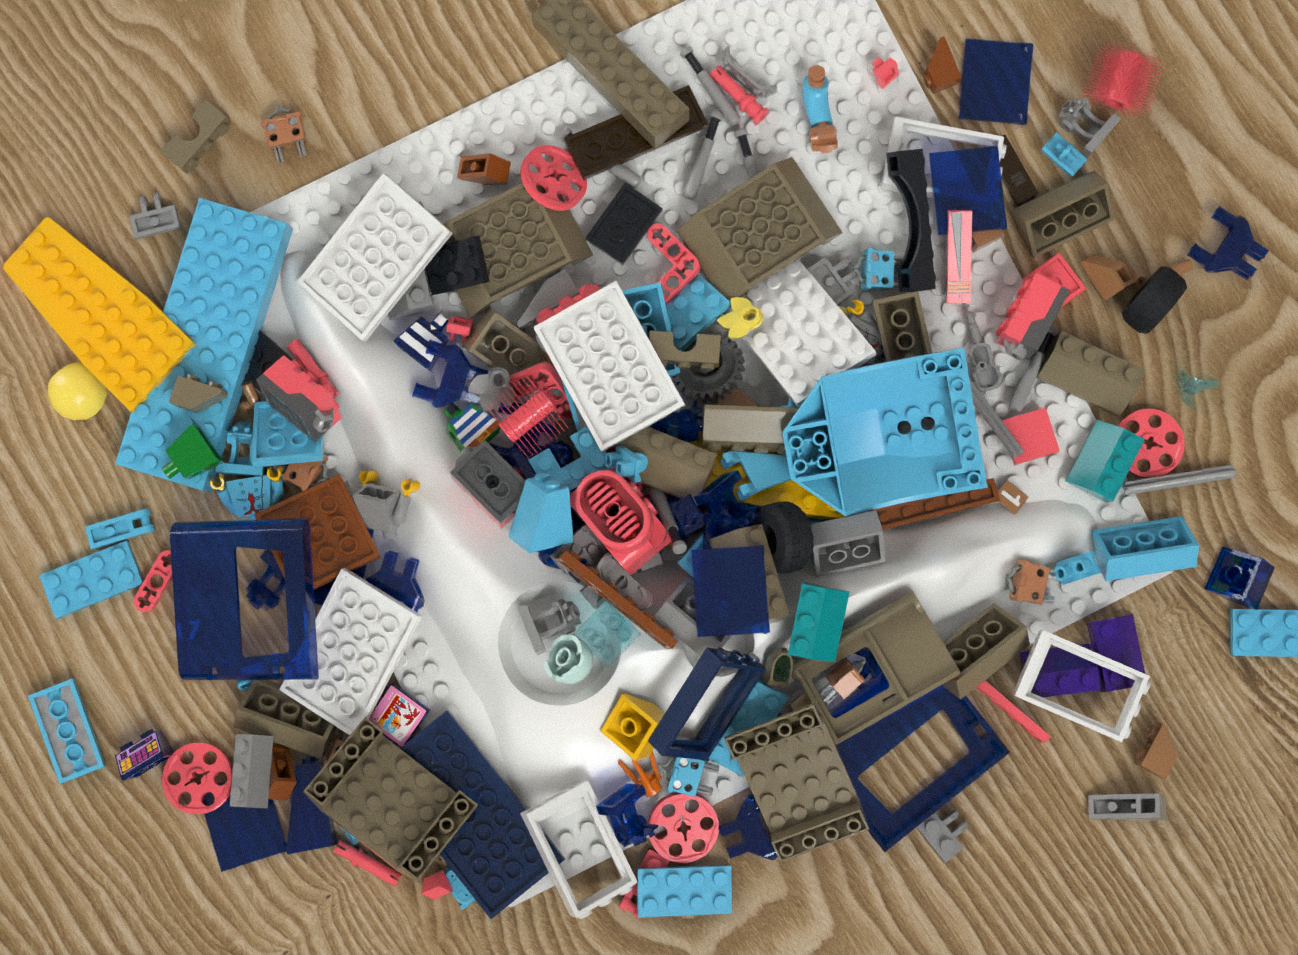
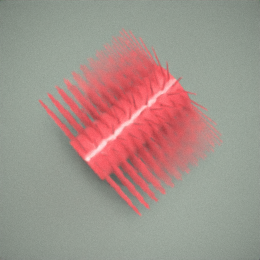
(1123, 76)
(527, 416)

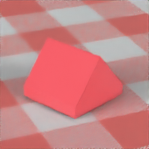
(436, 885)

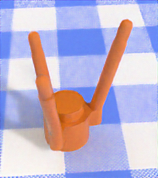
(649, 780)

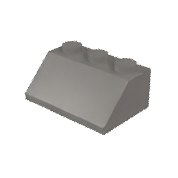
(415, 299)
(680, 617)
(251, 771)

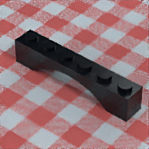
(908, 175)

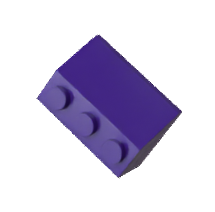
(1118, 641)
(1064, 673)

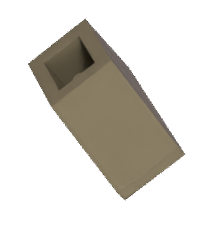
(194, 395)

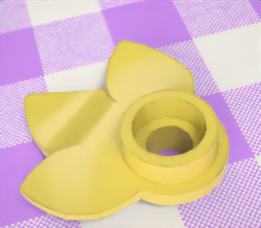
(738, 320)

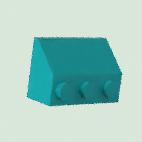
(1105, 460)
(818, 622)

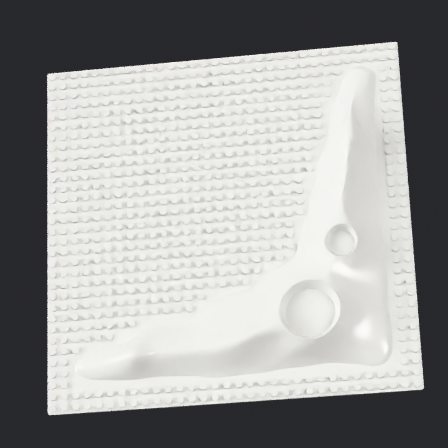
(471, 638)

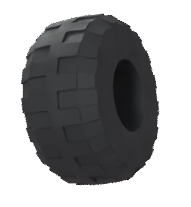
(1154, 300)
(787, 535)

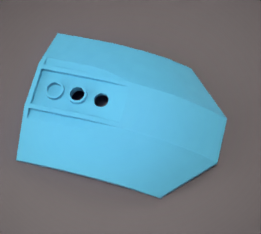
(848, 441)

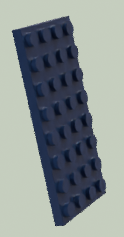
(493, 846)

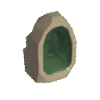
(778, 668)

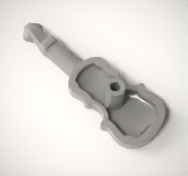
(987, 375)

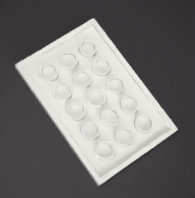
(374, 257)
(802, 332)
(609, 366)
(358, 648)

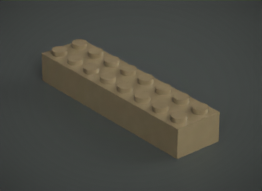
(611, 68)

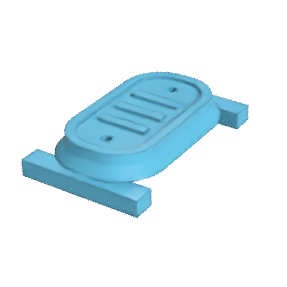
(459, 890)

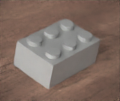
(847, 543)

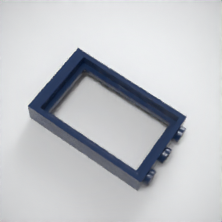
(665, 736)

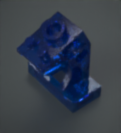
(687, 421)
(560, 450)
(722, 490)
(685, 514)
(257, 591)
(623, 801)

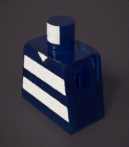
(417, 336)

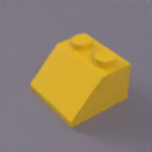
(632, 725)

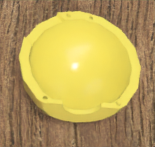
(76, 392)

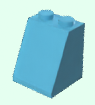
(542, 515)

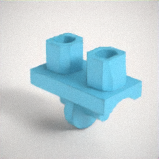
(1063, 154)
(626, 463)
(1076, 568)

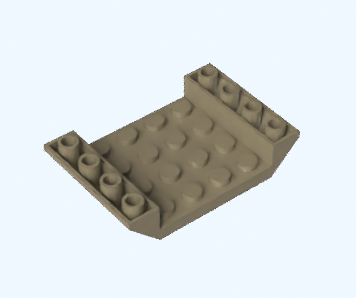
(758, 229)
(518, 244)
(799, 782)
(389, 801)

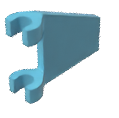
(761, 469)

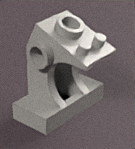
(1099, 129)
(536, 626)

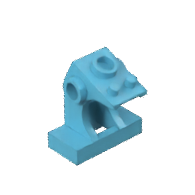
(241, 466)

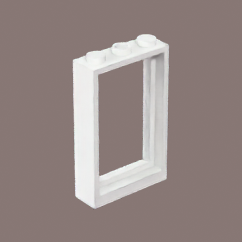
(903, 125)
(1032, 668)
(550, 806)

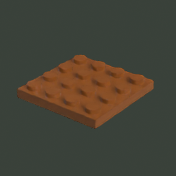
(336, 529)

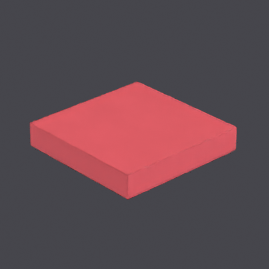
(1062, 274)
(1033, 434)

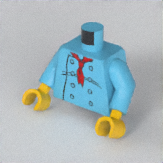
(251, 494)

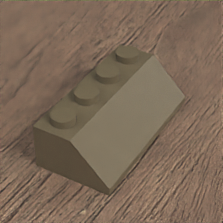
(1064, 213)
(902, 326)
(1090, 373)
(745, 428)
(672, 463)
(756, 536)
(984, 648)
(274, 713)

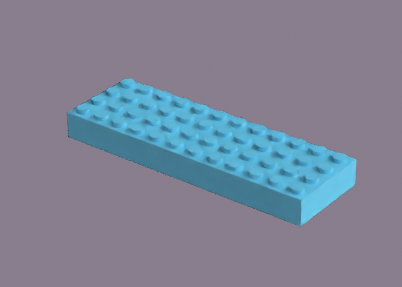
(221, 305)

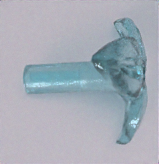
(1194, 386)

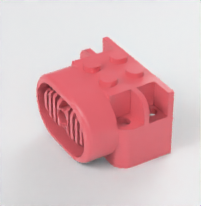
(634, 532)

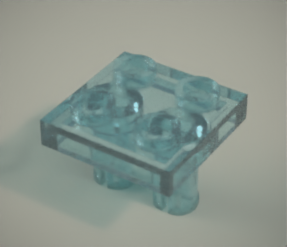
(607, 633)

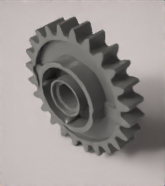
(714, 382)

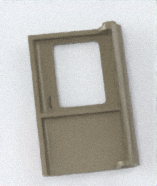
(907, 653)

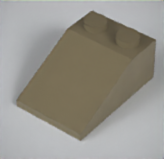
(503, 345)

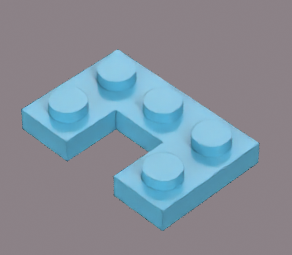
(571, 475)

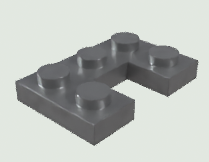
(590, 550)

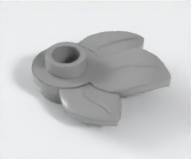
(489, 389)

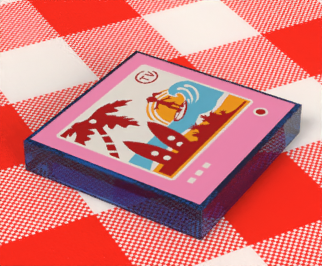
(398, 715)

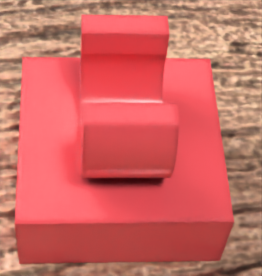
(885, 71)
(460, 326)

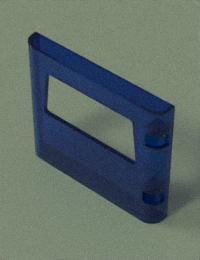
(209, 599)
(878, 739)

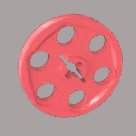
(550, 184)
(1157, 436)
(195, 789)
(693, 832)

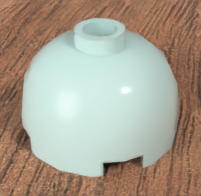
(569, 660)

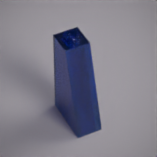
(308, 824)

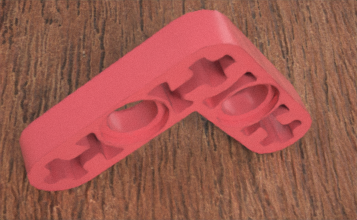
(678, 260)
(545, 384)
(157, 568)

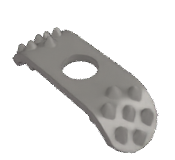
(758, 89)
(610, 570)

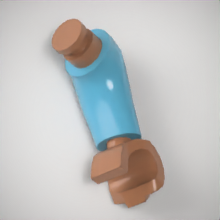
(816, 104)

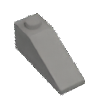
(551, 292)
(1128, 807)

